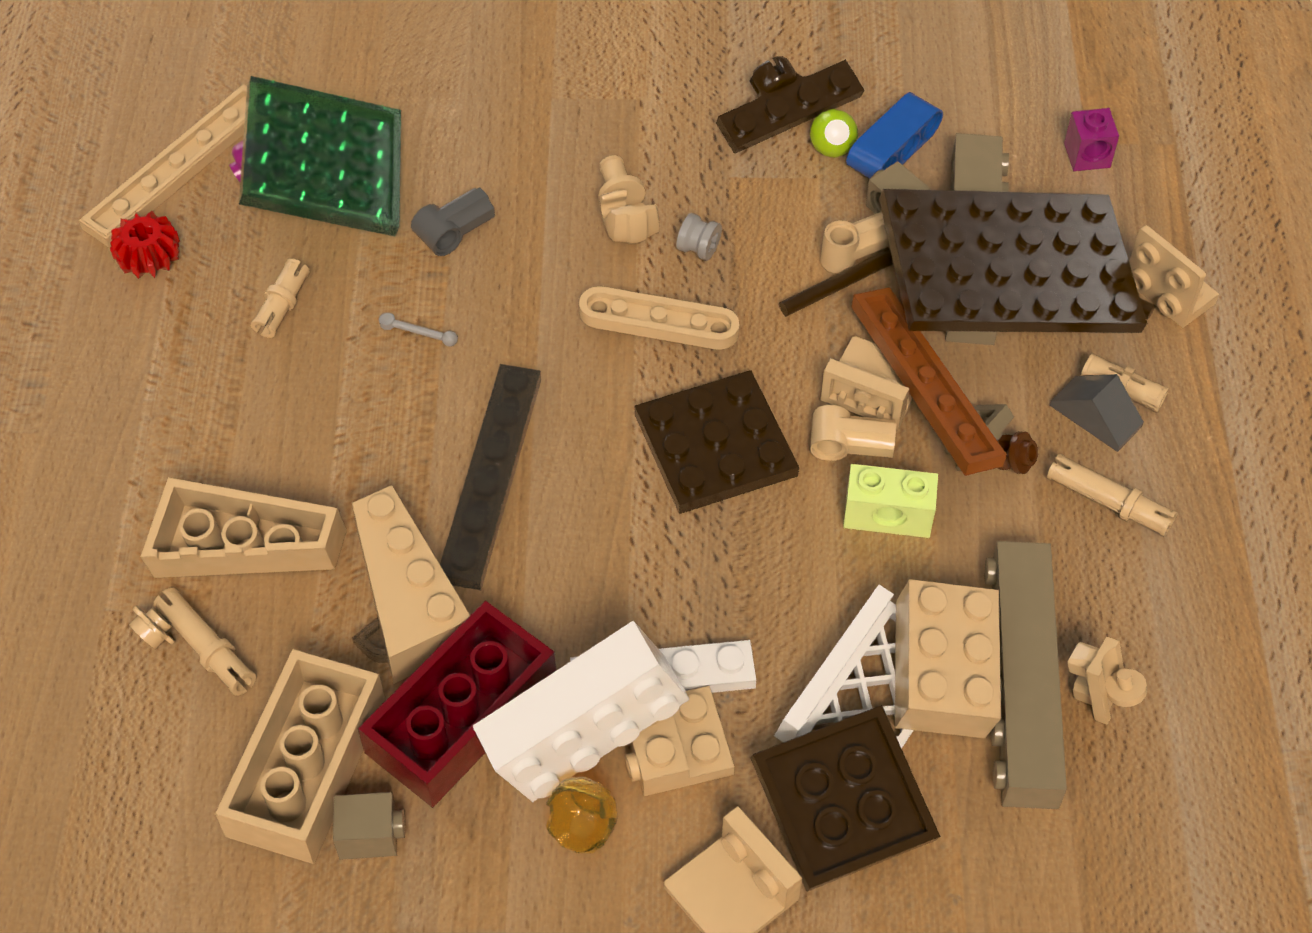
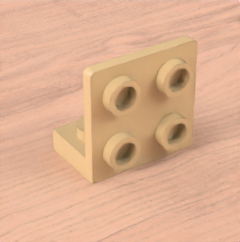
(1169, 278)
(865, 383)
(735, 881)

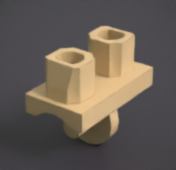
(1104, 678)

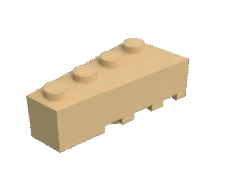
(238, 532)
(407, 583)

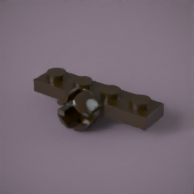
(786, 101)

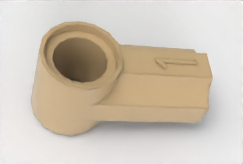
(849, 241)
(839, 434)

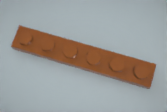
(929, 383)

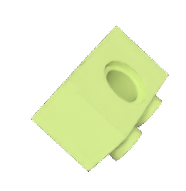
(890, 500)

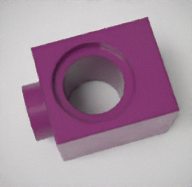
(1091, 139)

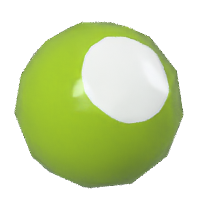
(833, 133)

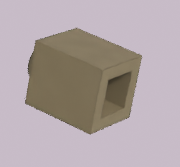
(367, 825)

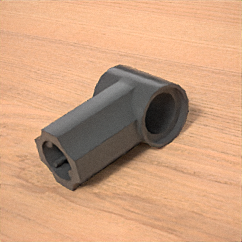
(445, 226)

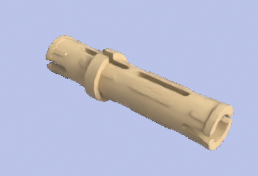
(1126, 502)
(215, 653)

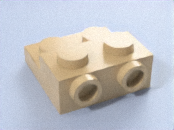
(681, 748)

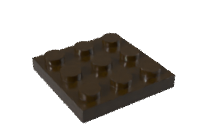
(716, 441)
(844, 798)

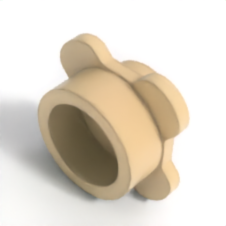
(151, 627)

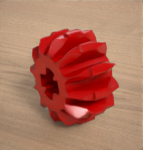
(145, 244)

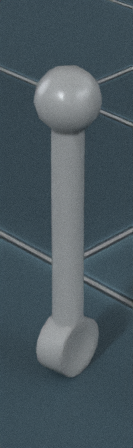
(388, 322)

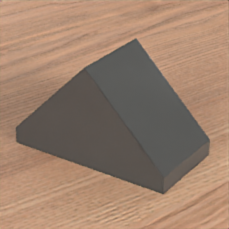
(1100, 408)

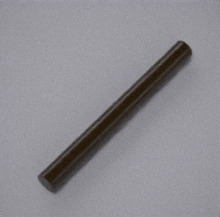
(836, 283)

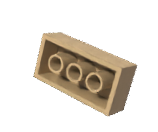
(300, 756)

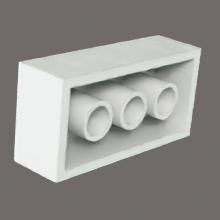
(581, 713)

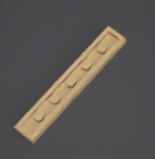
(170, 168)

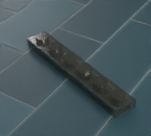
(490, 476)

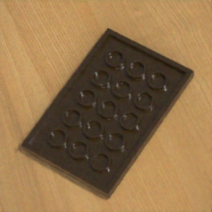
(1010, 262)

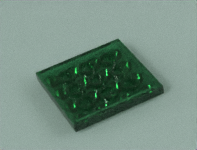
(321, 157)

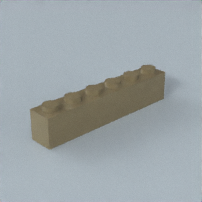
(977, 166)
(1031, 712)

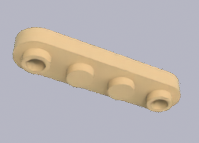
(659, 317)

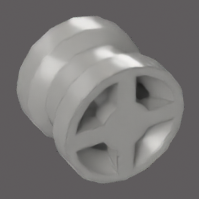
(699, 236)

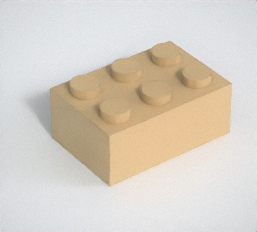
(947, 659)

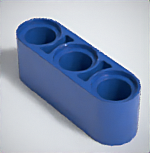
(895, 135)

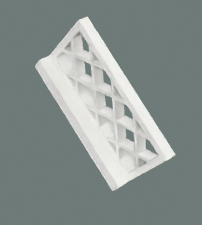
(839, 665)

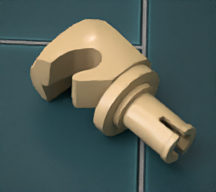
(621, 205)

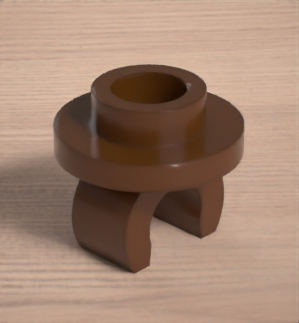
(1020, 452)

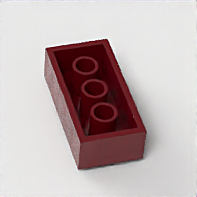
(427, 724)

